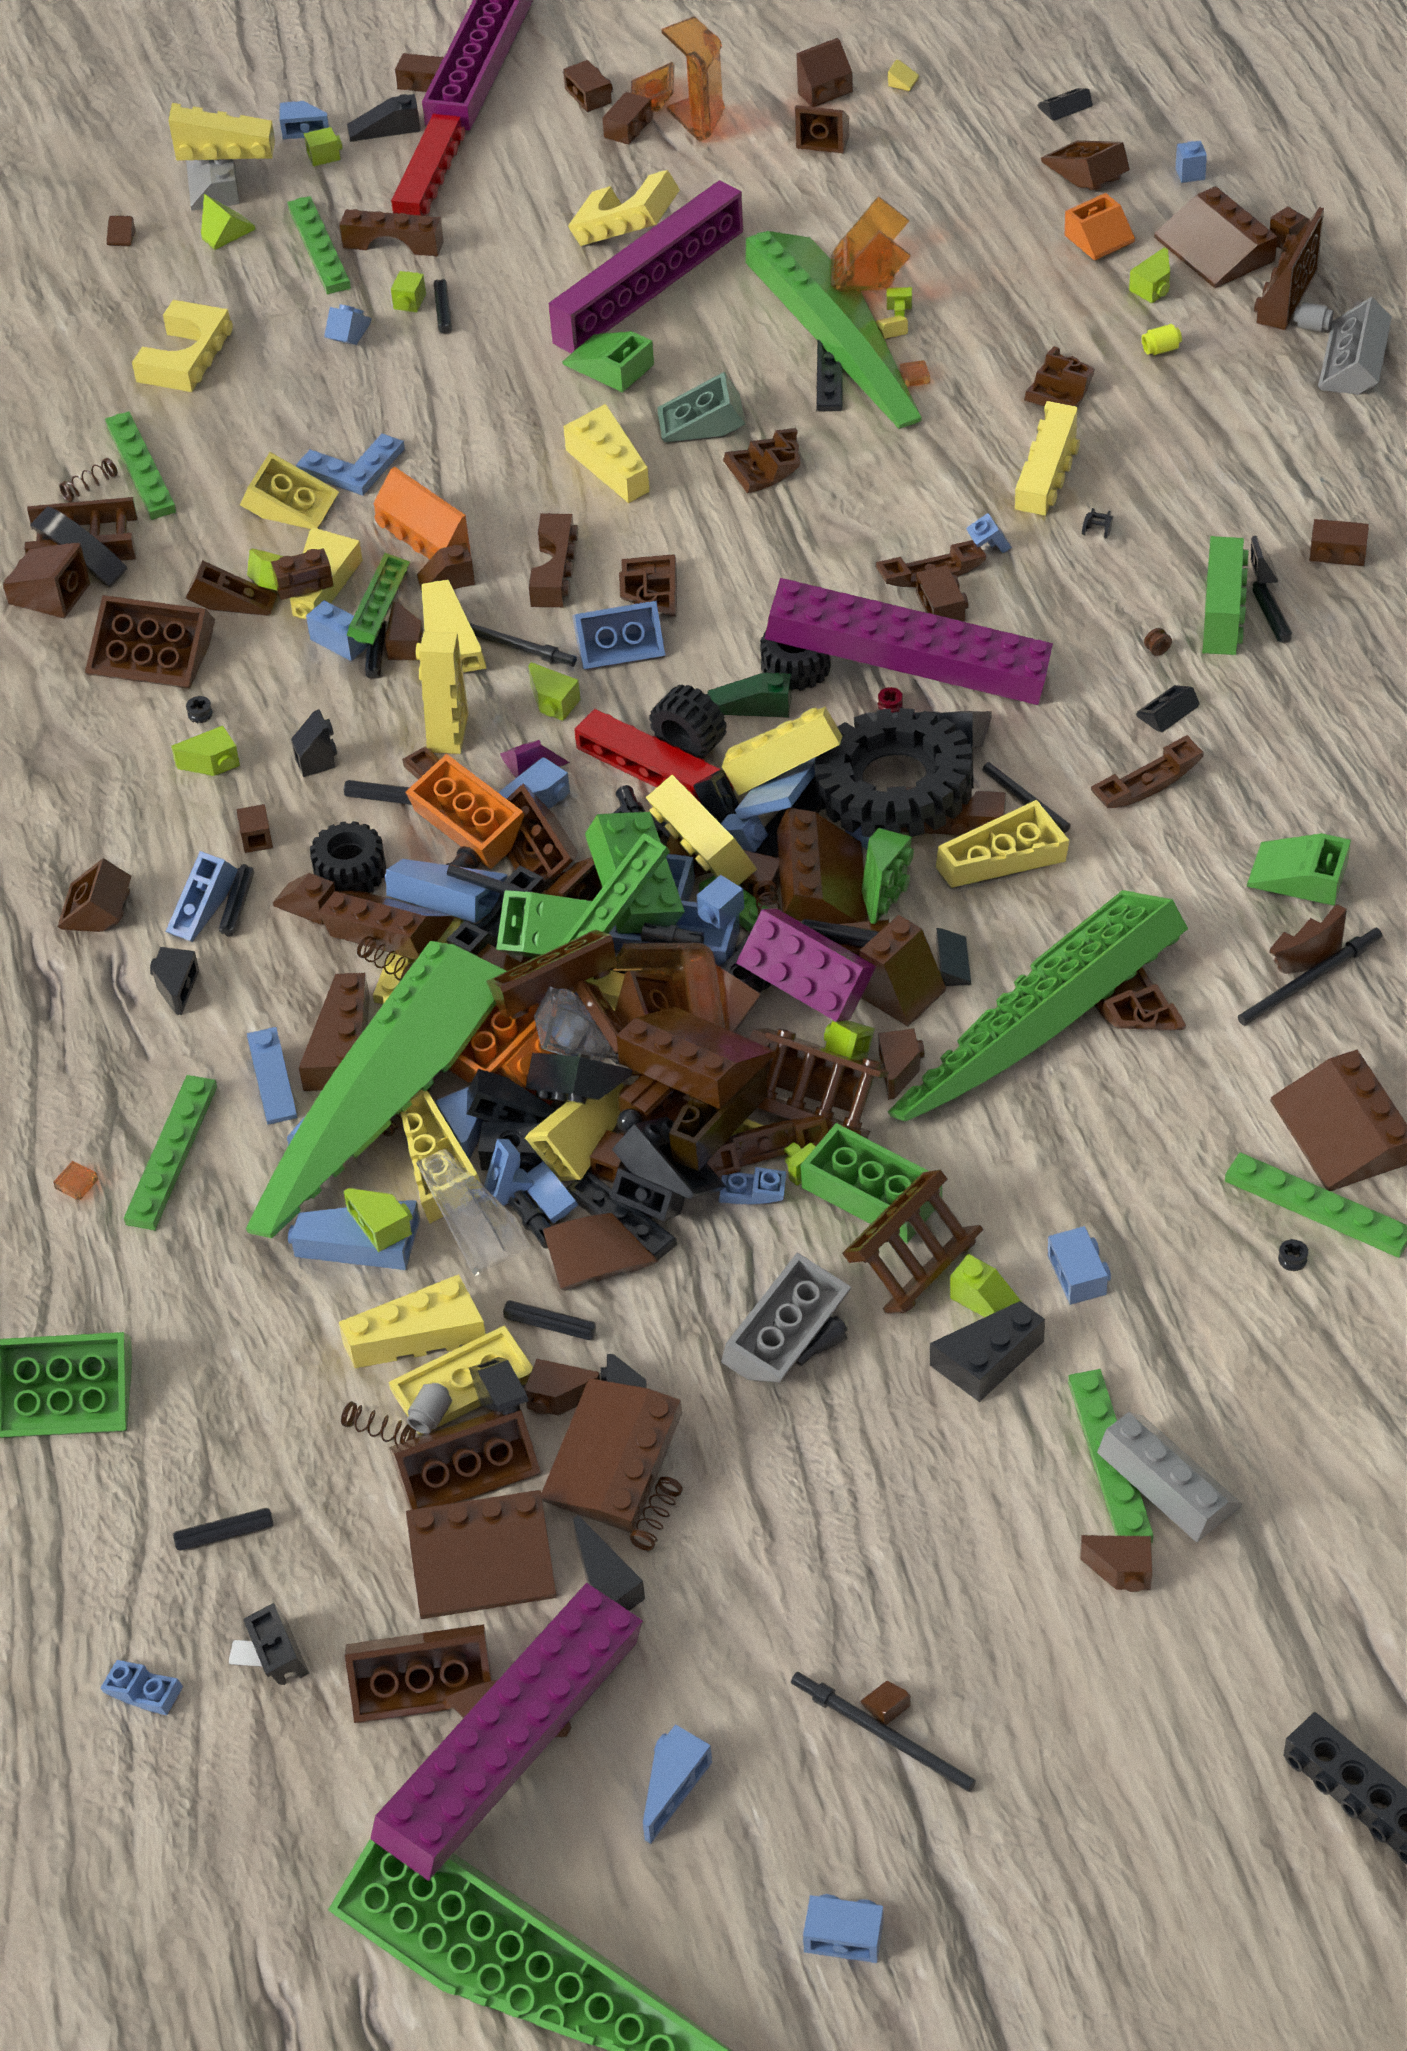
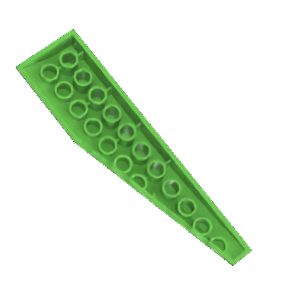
(841, 320)
(1053, 995)
(396, 1056)
(506, 1955)

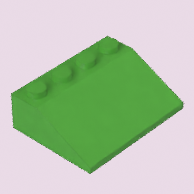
(65, 1384)

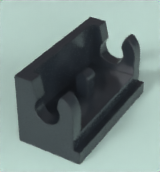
(275, 1644)

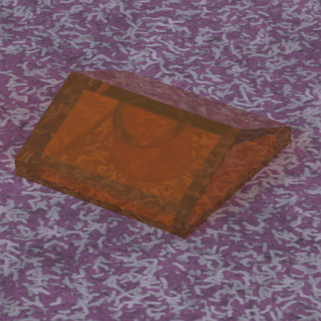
(656, 85)

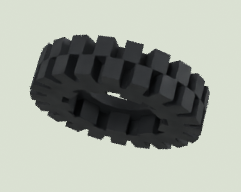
(937, 794)

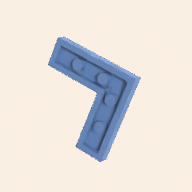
(357, 476)

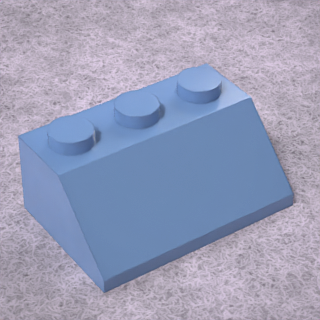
(619, 635)

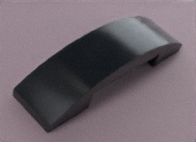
(63, 530)

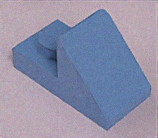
(504, 1173)

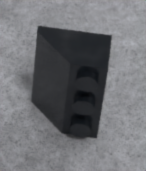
(572, 1077)

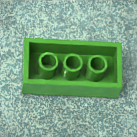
(1225, 595)
(610, 840)
(860, 1176)

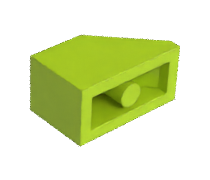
(1151, 277)
(260, 568)
(553, 691)
(207, 753)
(849, 1039)
(379, 1216)
(980, 1287)

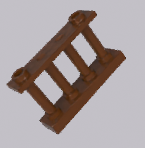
(94, 514)
(795, 1105)
(886, 1229)

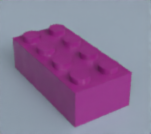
(806, 964)

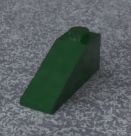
(755, 696)

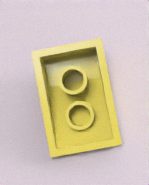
(288, 494)

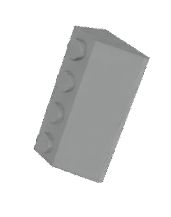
(214, 179)
(1356, 349)
(784, 1321)
(1167, 1475)

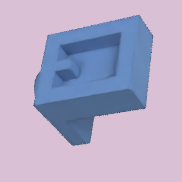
(987, 530)

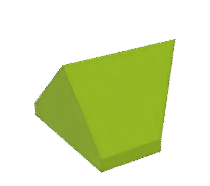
(222, 223)

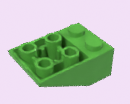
(613, 358)
(1302, 867)
(885, 871)
(536, 922)

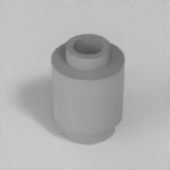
(1313, 317)
(429, 1407)

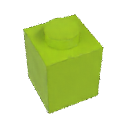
(323, 146)
(408, 291)

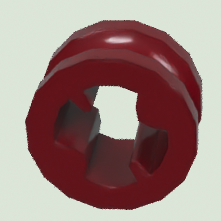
(892, 694)

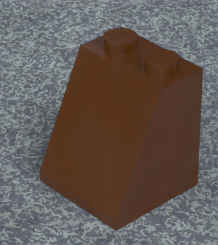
(48, 580)
(905, 971)

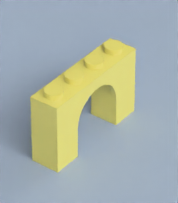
(605, 216)
(184, 367)

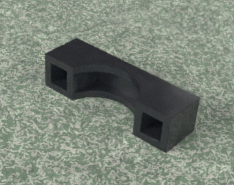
(476, 937)

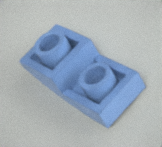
(755, 1188)
(550, 1193)
(140, 1688)

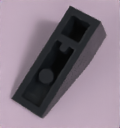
(390, 118)
(503, 1100)
(606, 1569)

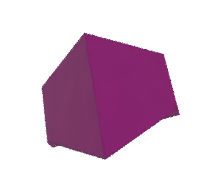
(527, 754)

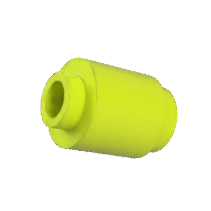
(1161, 339)

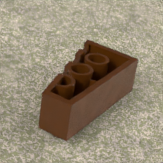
(336, 1030)

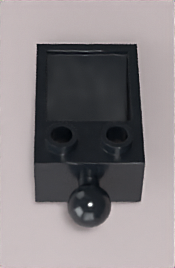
(648, 1154)

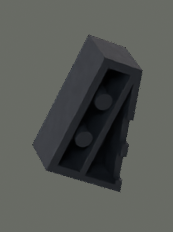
(988, 1349)

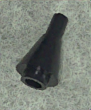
(829, 1335)

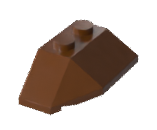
(541, 840)

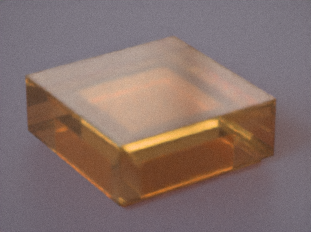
(914, 373)
(75, 1180)

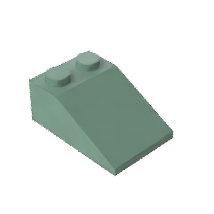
(702, 412)

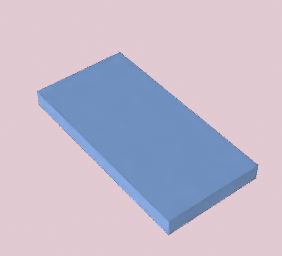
(778, 792)

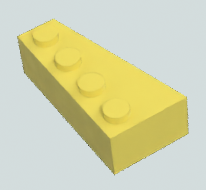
(1048, 459)
(442, 691)
(1003, 847)
(426, 1135)

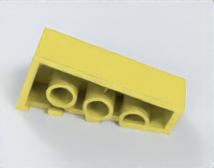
(219, 136)
(608, 453)
(780, 749)
(699, 831)
(413, 1324)

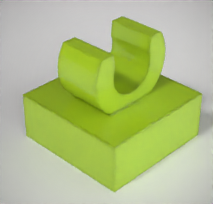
(899, 299)
(795, 1159)

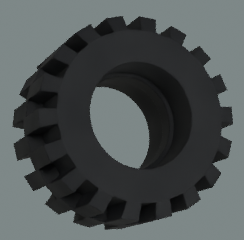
(804, 665)
(688, 721)
(349, 857)

